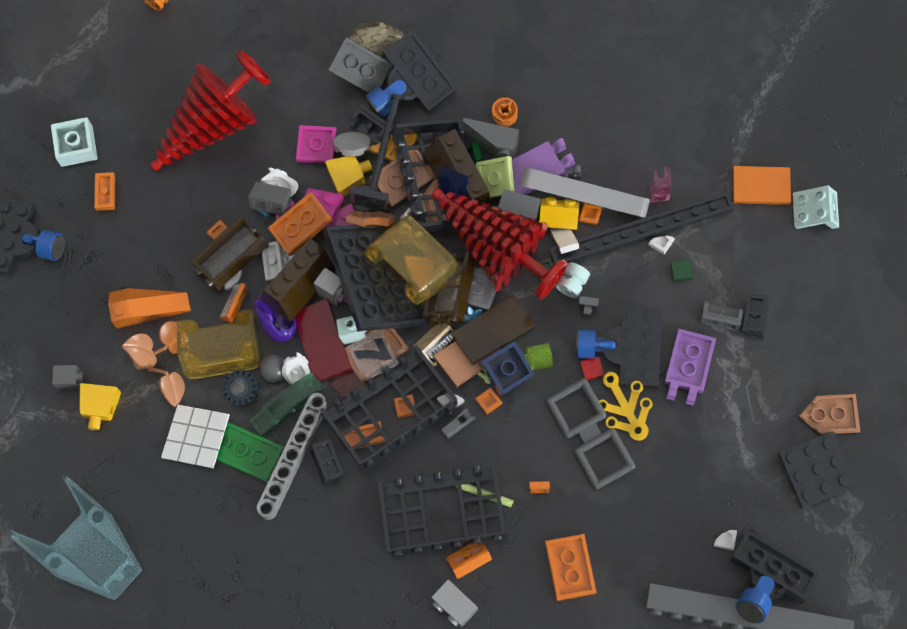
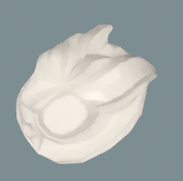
(280, 178)
(295, 368)

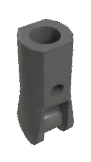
(455, 425)

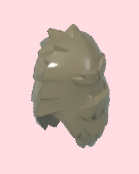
(376, 37)

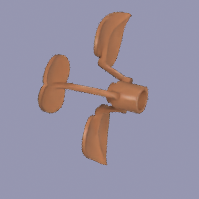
(140, 350)

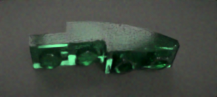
(285, 402)

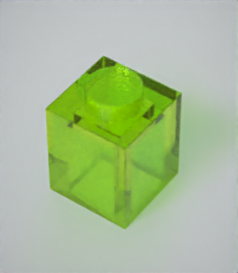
(539, 356)

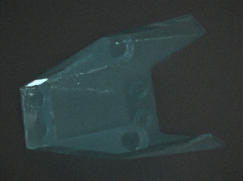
(89, 551)

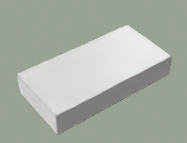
(564, 239)

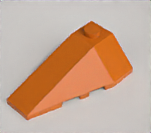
(143, 305)

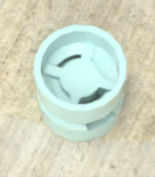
(574, 277)

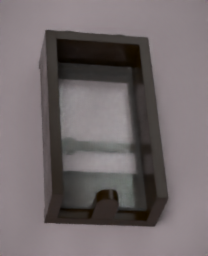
(228, 253)
(451, 303)

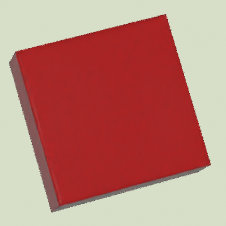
(592, 368)

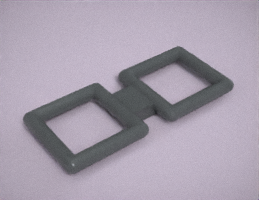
(590, 433)

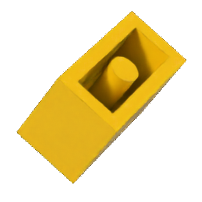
(559, 213)

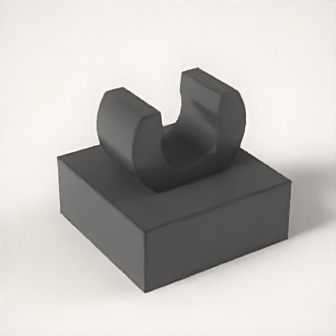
(588, 302)

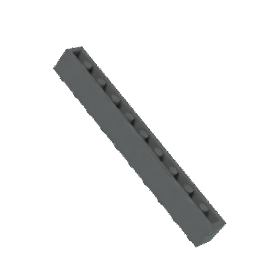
(722, 611)

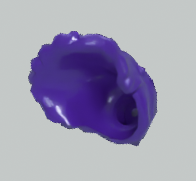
(274, 324)

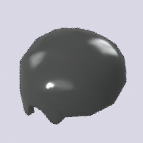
(271, 368)

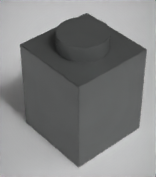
(67, 377)

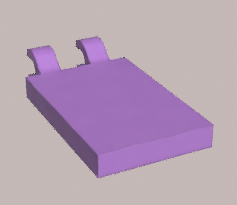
(542, 159)
(689, 364)

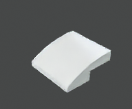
(275, 260)

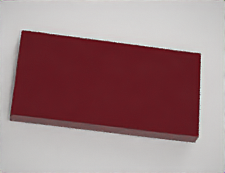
(321, 341)

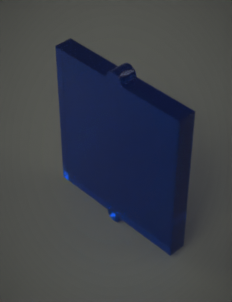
(452, 182)

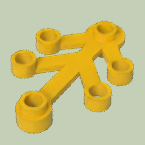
(627, 408)

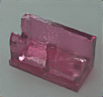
(662, 187)

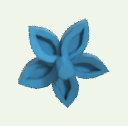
(472, 314)

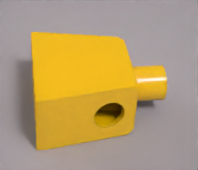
(347, 173)
(98, 403)

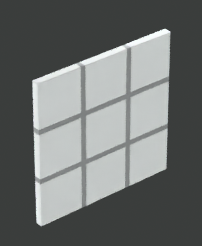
(195, 436)

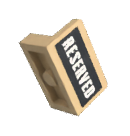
(435, 340)

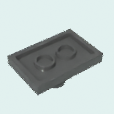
(359, 66)

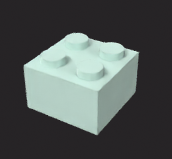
(74, 142)

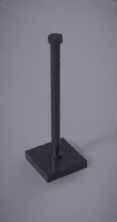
(370, 197)

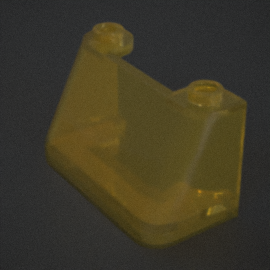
(415, 257)
(218, 348)

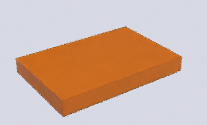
(761, 185)
(300, 223)
(570, 567)

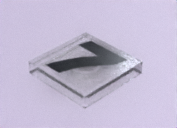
(372, 355)

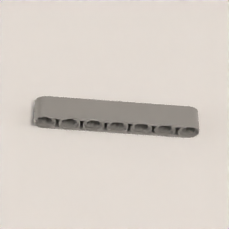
(585, 192)
(291, 465)

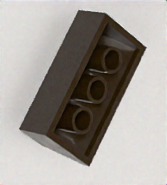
(451, 153)
(295, 282)

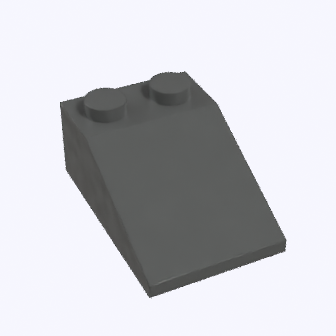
(493, 139)

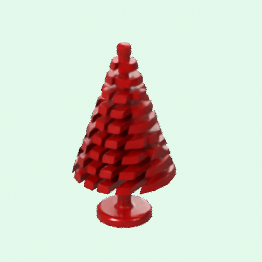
(209, 111)
(500, 242)

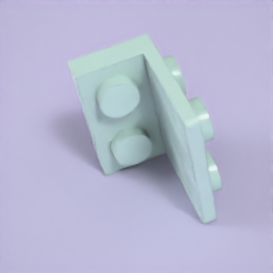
(816, 207)

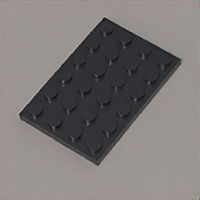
(372, 289)

